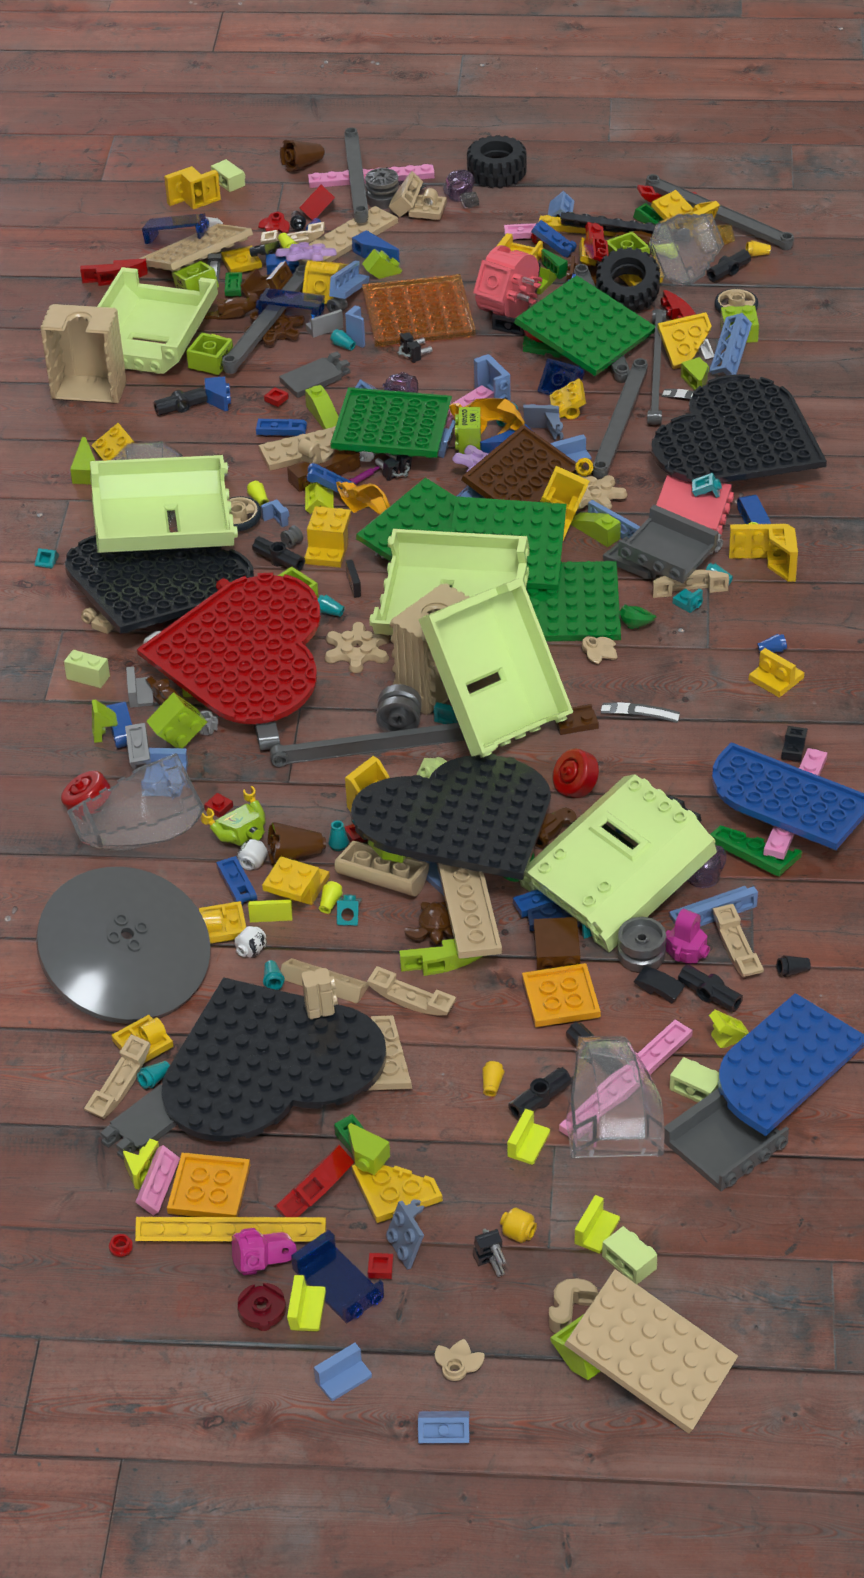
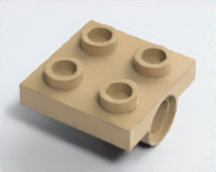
(428, 208)

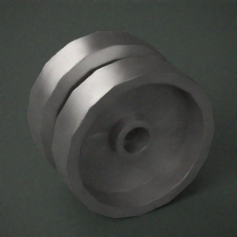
(398, 708)
(641, 943)

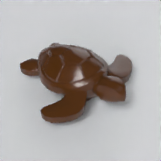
(433, 922)

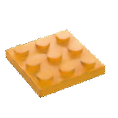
(561, 995)
(208, 1186)

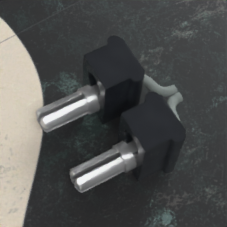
(412, 347)
(393, 464)
(488, 1250)

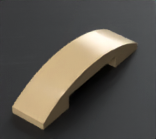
(314, 231)
(713, 580)
(735, 942)
(409, 996)
(121, 1079)

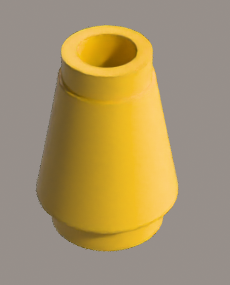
(757, 249)
(580, 466)
(492, 1077)

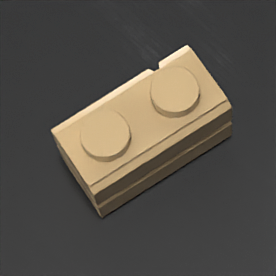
(318, 993)

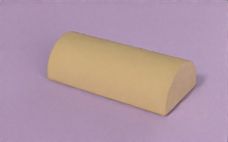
(366, 865)

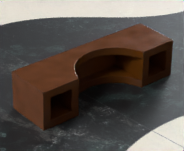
(340, 463)

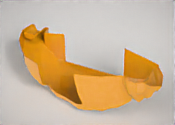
(494, 410)
(363, 496)

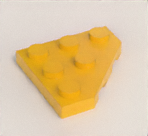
(684, 337)
(395, 1185)

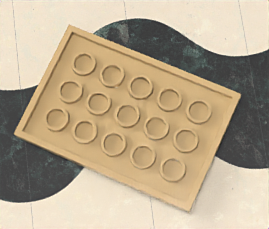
(191, 248)
(651, 1351)

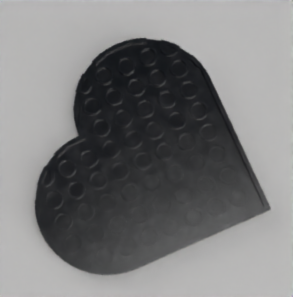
(737, 432)
(150, 585)
(464, 815)
(263, 1055)

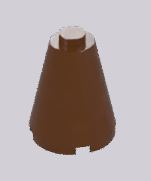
(300, 154)
(293, 842)

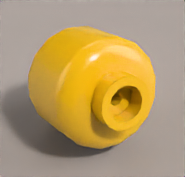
(518, 1225)

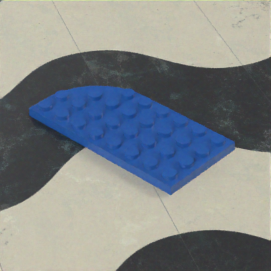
(787, 796)
(784, 1062)

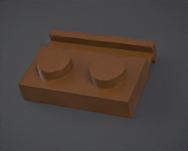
(580, 720)

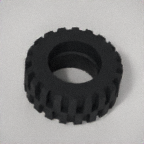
(497, 161)
(629, 262)

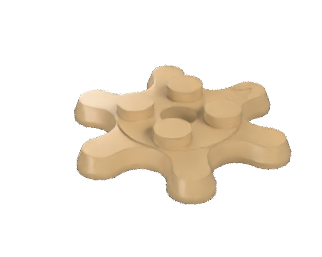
(602, 491)
(356, 656)

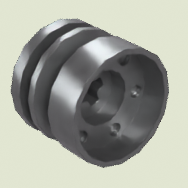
(381, 187)

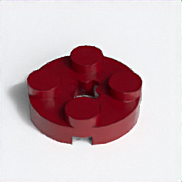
(265, 1317)

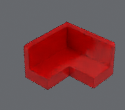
(317, 202)

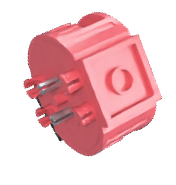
(507, 282)

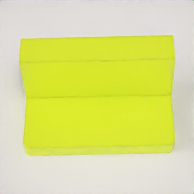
(318, 496)
(270, 910)
(527, 1139)
(595, 1226)
(305, 1305)

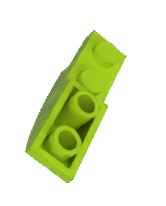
(434, 959)

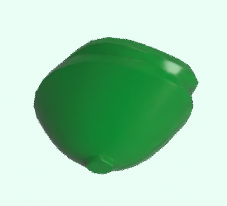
(636, 616)

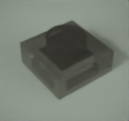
(469, 199)

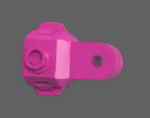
(686, 940)
(255, 1250)

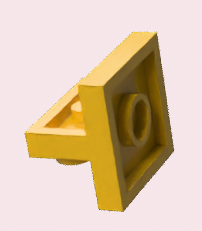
(775, 673)

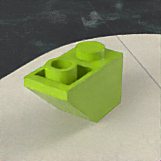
(380, 265)

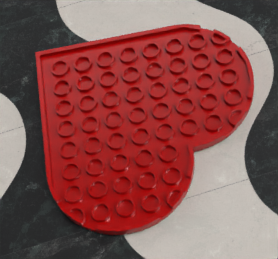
(244, 649)

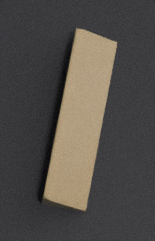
(346, 987)

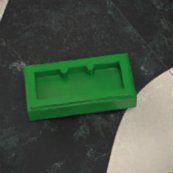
(232, 284)

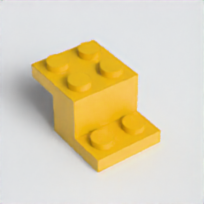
(192, 187)
(327, 536)
(296, 880)

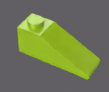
(321, 406)
(81, 464)
(598, 526)

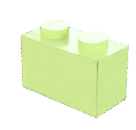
(229, 175)
(87, 668)
(693, 1080)
(629, 1255)

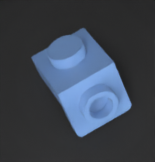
(277, 511)

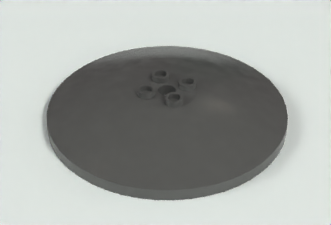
(118, 976)

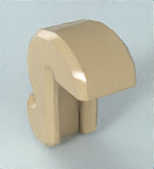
(313, 452)
(565, 1295)

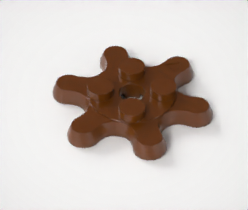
(282, 328)

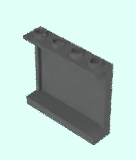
(669, 544)
(719, 1142)

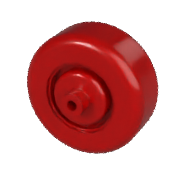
(575, 773)
(83, 787)

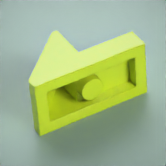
(727, 1029)
(139, 1164)

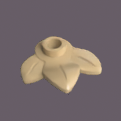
(599, 648)
(458, 1358)

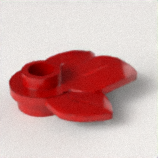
(275, 222)

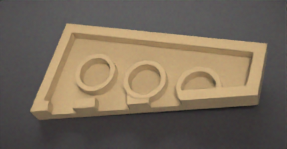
(395, 1071)

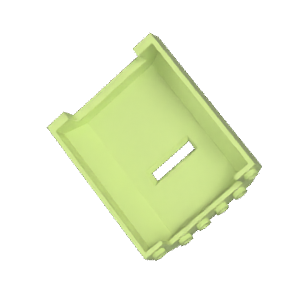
(156, 315)
(134, 500)
(434, 558)
(490, 636)
(605, 879)

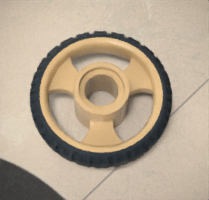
(736, 297)
(240, 508)

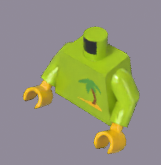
(239, 824)

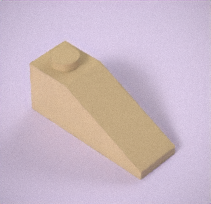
(406, 195)

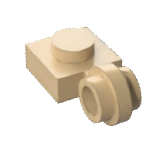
(98, 622)

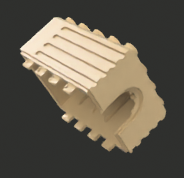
(83, 353)
(412, 655)

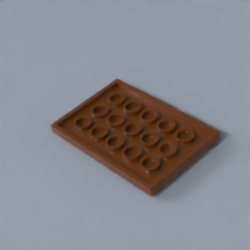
(517, 468)

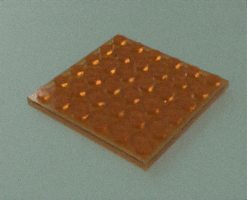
(423, 306)

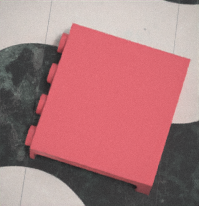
(702, 509)

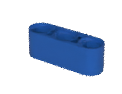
(752, 510)
(123, 720)

